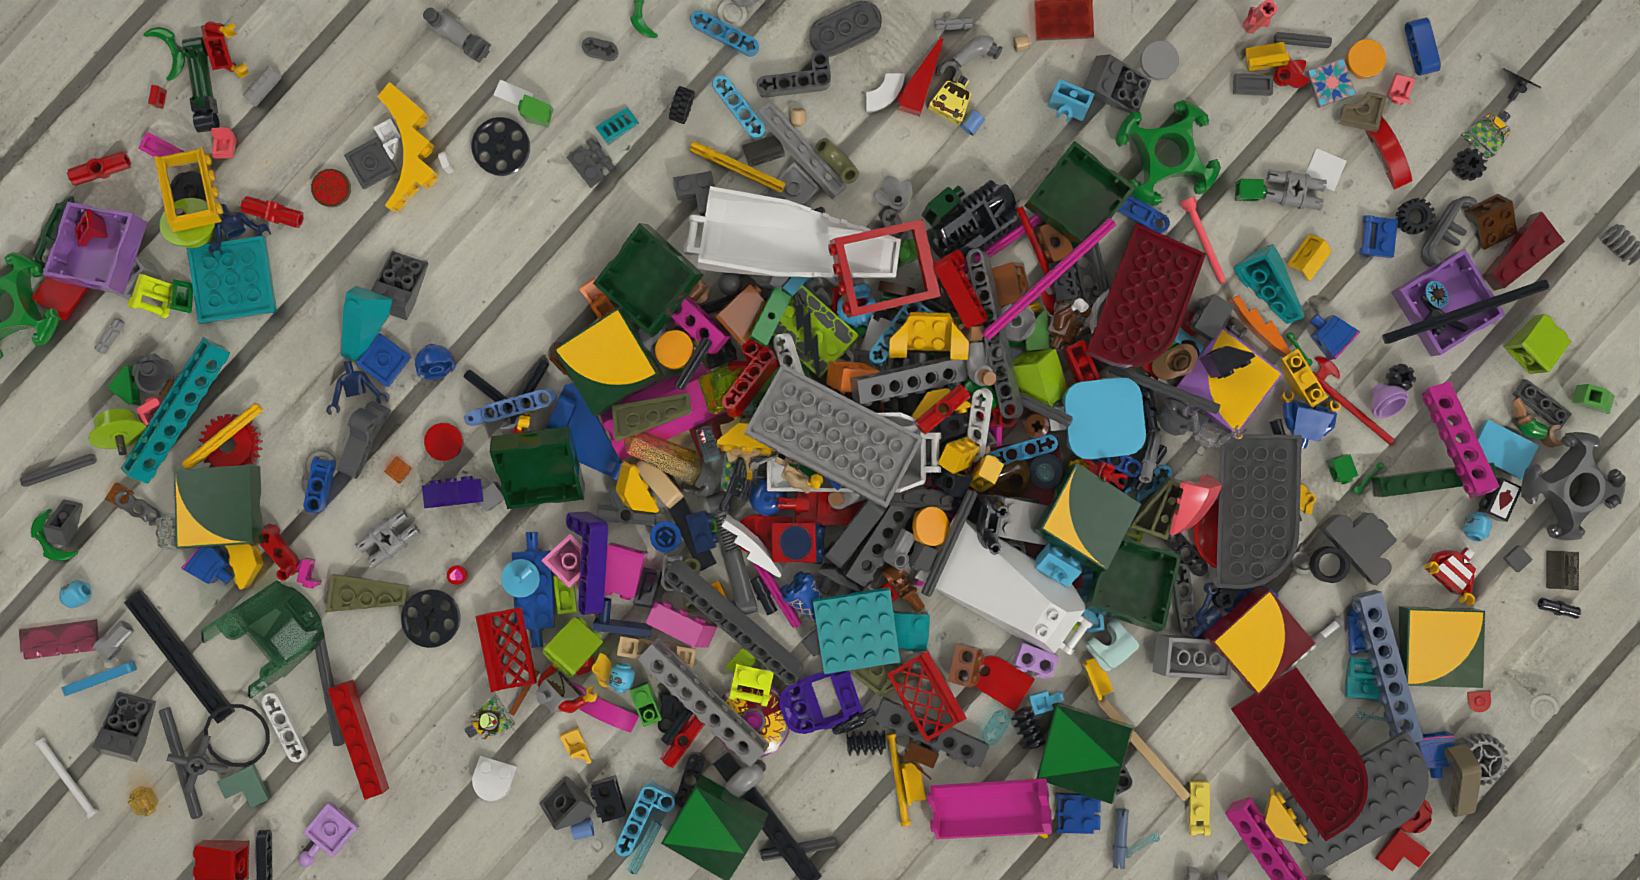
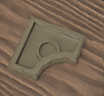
(1364, 114)

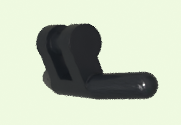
(1434, 311)
(731, 490)

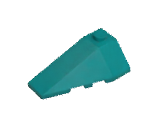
(1270, 281)
(361, 320)
(912, 630)

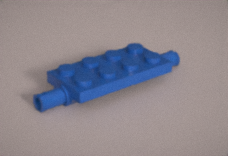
(539, 606)

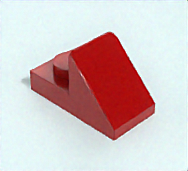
(89, 227)

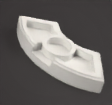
(886, 93)

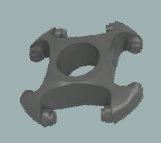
(1556, 483)

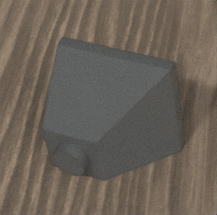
(566, 804)

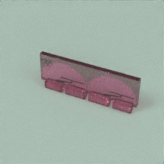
(58, 639)

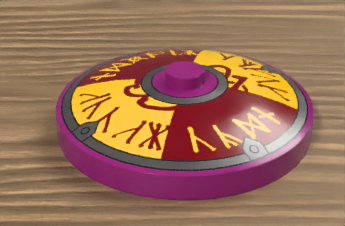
(765, 720)

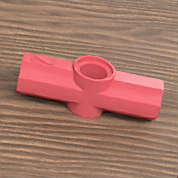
(1259, 16)

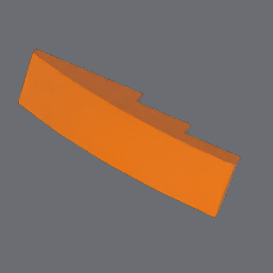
(597, 299)
(1263, 331)

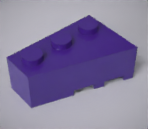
(452, 492)

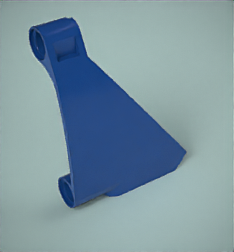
(588, 435)

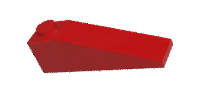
(916, 90)

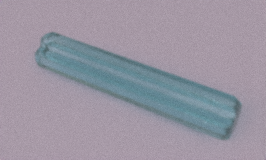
(644, 847)

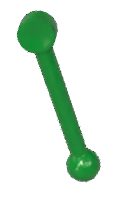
(1290, 336)
(1379, 466)

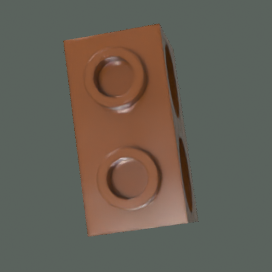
(960, 663)

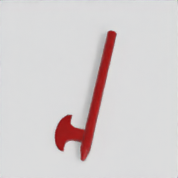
(1048, 300)
(1329, 368)

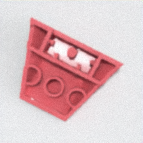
(1194, 502)

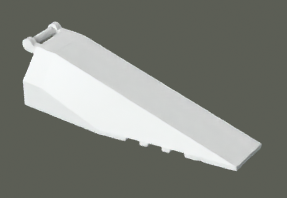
(781, 239)

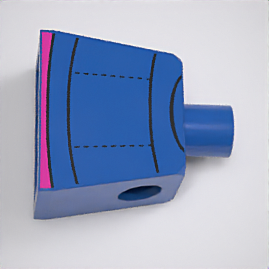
(1332, 335)
(209, 565)
(1434, 751)

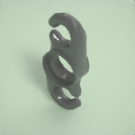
(132, 500)

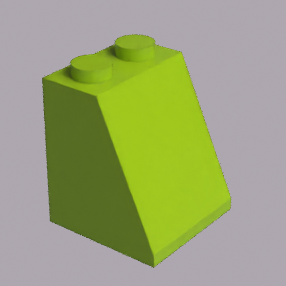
(1538, 344)
(1040, 375)
(572, 646)

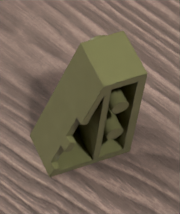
(1158, 511)

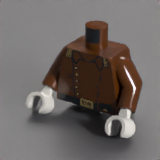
(1067, 323)

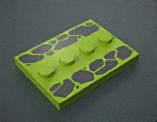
(832, 332)

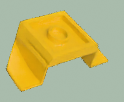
(929, 333)

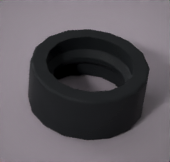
(1344, 564)

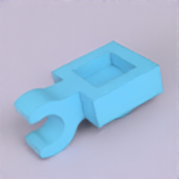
(1043, 702)

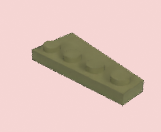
(646, 414)
(362, 593)

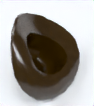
(1012, 480)

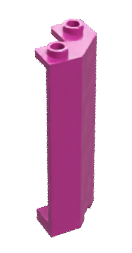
(670, 429)
(990, 809)

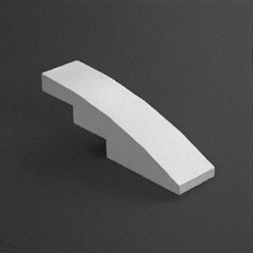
(756, 549)

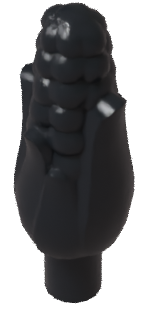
(855, 721)

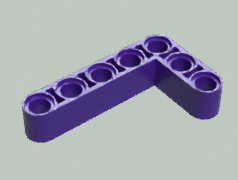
(593, 559)

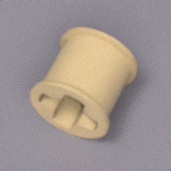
(1021, 43)

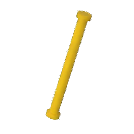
(905, 821)

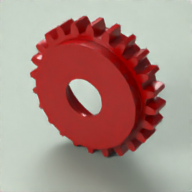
(245, 439)

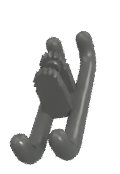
(1440, 230)

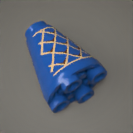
(801, 594)

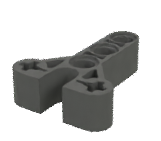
(364, 428)

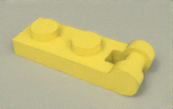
(1199, 807)

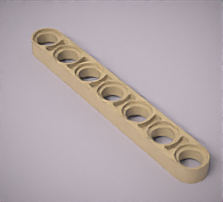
(1146, 752)

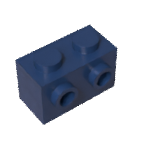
(701, 531)

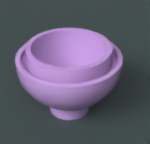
(1387, 400)

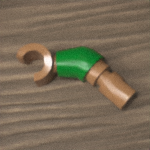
(1532, 428)

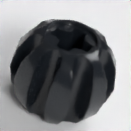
(1401, 376)

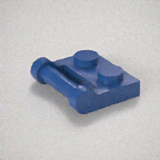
(1383, 239)

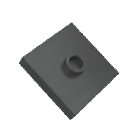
(370, 163)

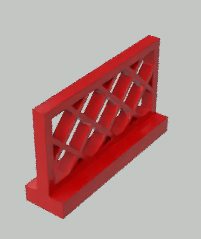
(493, 650)
(940, 687)

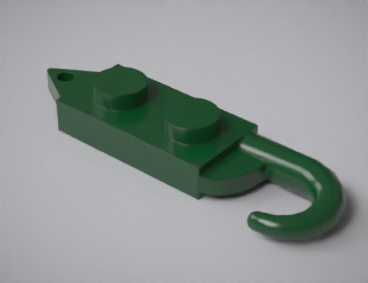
(50, 231)

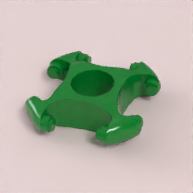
(1182, 135)
(25, 310)

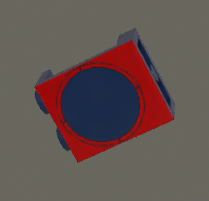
(797, 542)

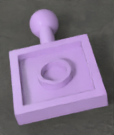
(329, 832)

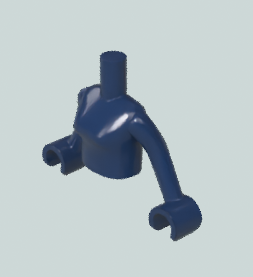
(233, 227)
(353, 385)
(1206, 616)

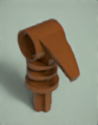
(908, 592)

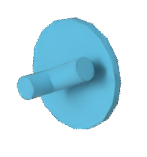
(520, 578)

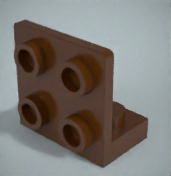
(1494, 220)

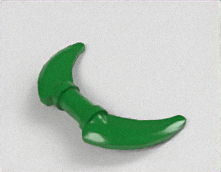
(638, 22)
(178, 56)
(50, 552)

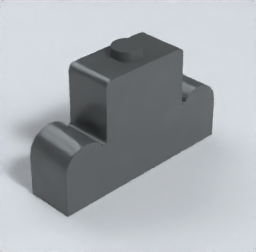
(1362, 542)

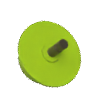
(191, 237)
(116, 430)

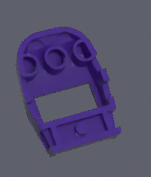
(802, 708)

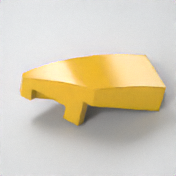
(575, 745)

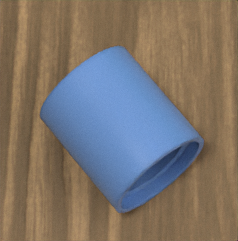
(972, 122)
(583, 829)

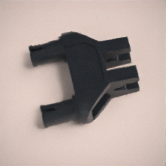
(988, 521)

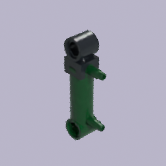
(202, 100)

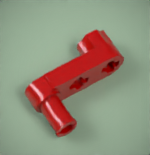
(287, 559)

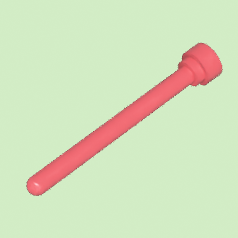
(1189, 206)

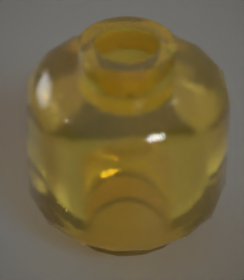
(143, 801)

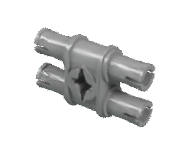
(1301, 184)
(396, 541)

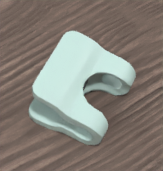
(1117, 652)

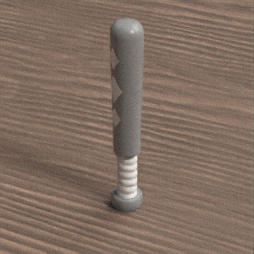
(1321, 637)

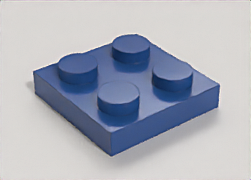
(384, 360)

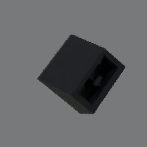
(1223, 360)

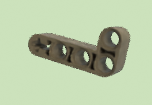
(1465, 780)

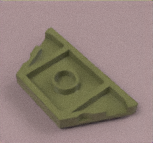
(876, 677)

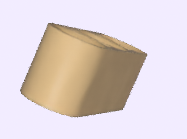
(660, 483)

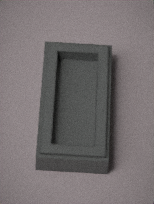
(1253, 84)

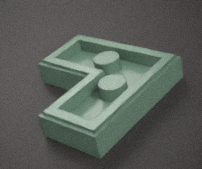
(249, 782)

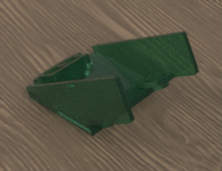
(279, 624)

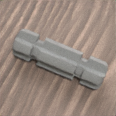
(953, 23)
(109, 336)

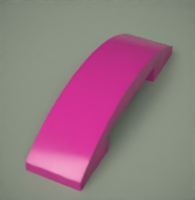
(609, 712)

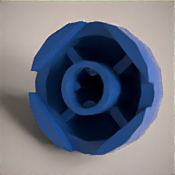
(434, 361)
(765, 501)

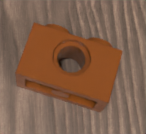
(1053, 254)

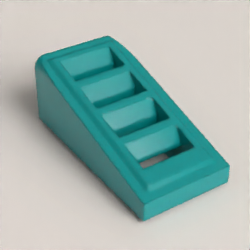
(621, 131)

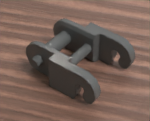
(1230, 327)

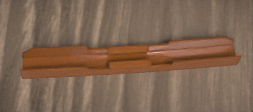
(521, 697)

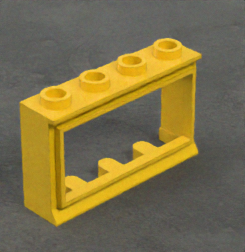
(195, 219)

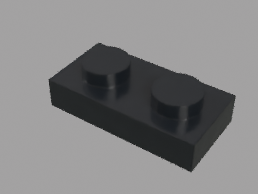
(647, 587)

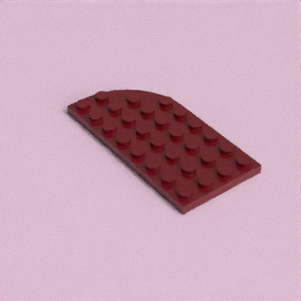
(1145, 299)
(1307, 751)

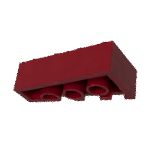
(1526, 249)

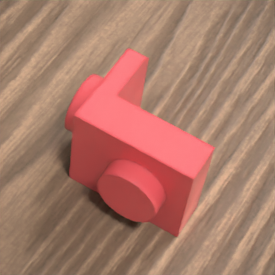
(1400, 89)
(224, 143)
(146, 410)

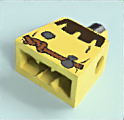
(952, 100)

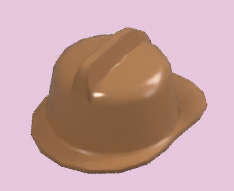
(1175, 362)

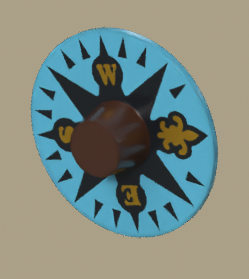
(1437, 294)

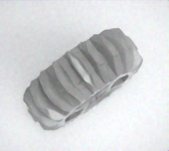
(1492, 762)

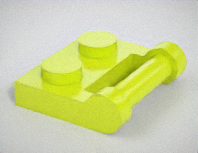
(153, 289)
(751, 678)

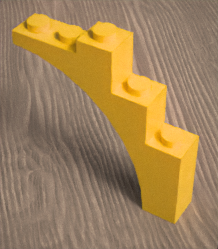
(415, 147)

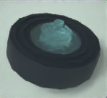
(1046, 471)

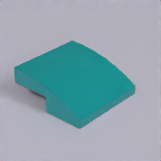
(1360, 680)

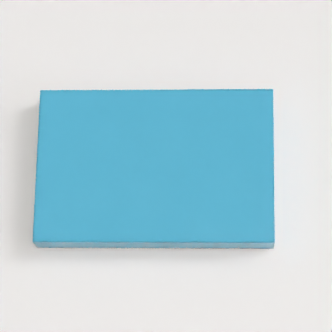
(1506, 449)

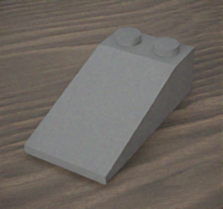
(1021, 521)
(1188, 658)

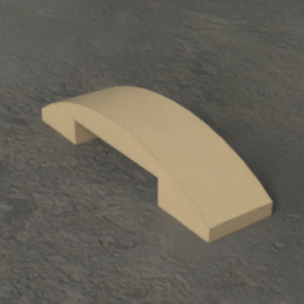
(634, 648)

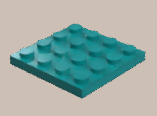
(232, 283)
(856, 630)

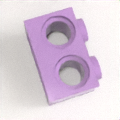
(1037, 656)

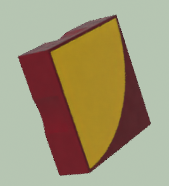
(1259, 639)

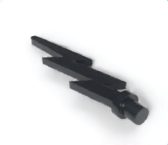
(806, 321)

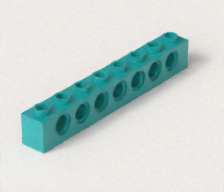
(165, 415)

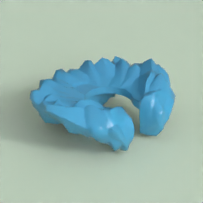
(861, 291)

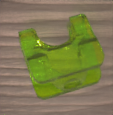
(715, 386)

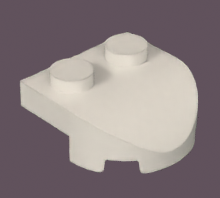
(492, 779)

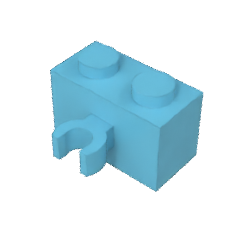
(1070, 100)
(1058, 564)

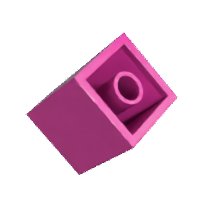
(623, 570)

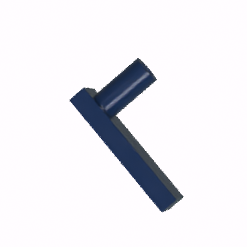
(605, 624)

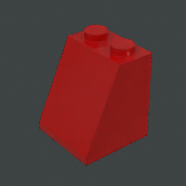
(221, 860)

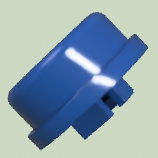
(665, 536)

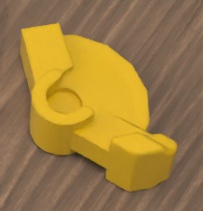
(1306, 500)
(602, 669)

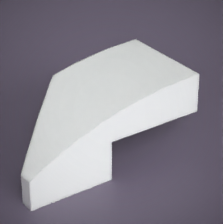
(389, 136)

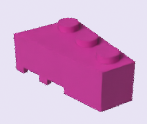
(681, 625)

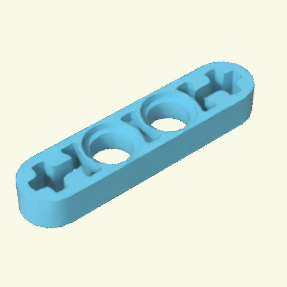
(740, 106)

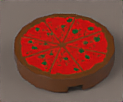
(330, 188)

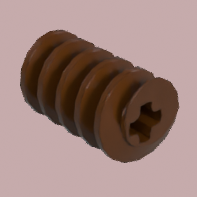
(1039, 430)

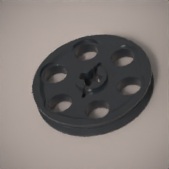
(497, 138)
(438, 614)

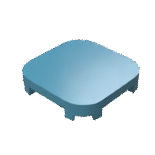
(1105, 418)

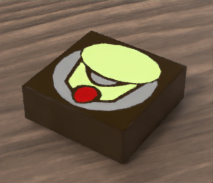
(489, 720)

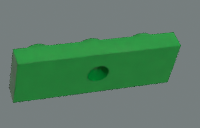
(775, 308)

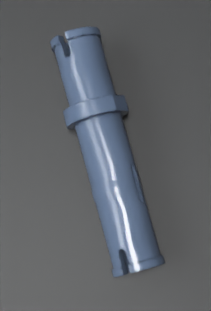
(1120, 838)

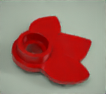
(1293, 74)

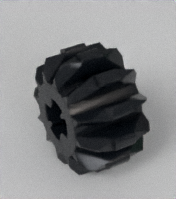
(1463, 168)

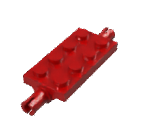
(815, 508)

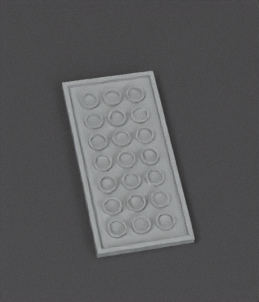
(833, 436)

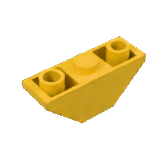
(1302, 379)
(933, 397)
(737, 439)
(634, 490)
(246, 562)
(1282, 820)

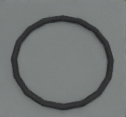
(267, 731)

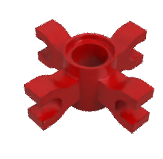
(1105, 472)

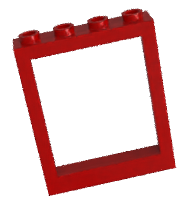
(842, 270)

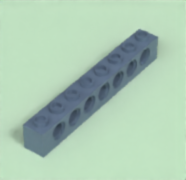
(1395, 674)

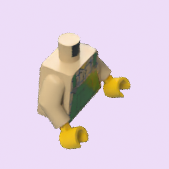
(798, 474)

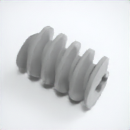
(1624, 242)

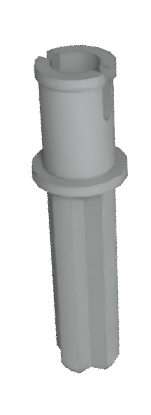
(1149, 461)

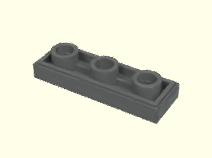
(1533, 398)

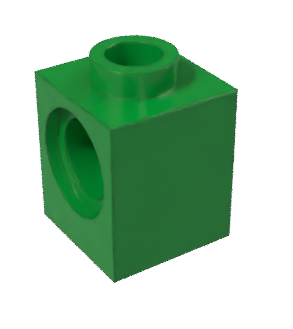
(1249, 190)
(1342, 468)

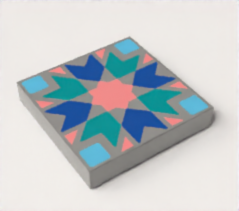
(1331, 83)

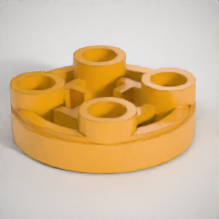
(1365, 58)
(674, 349)
(930, 526)

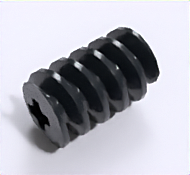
(1028, 728)
(866, 742)

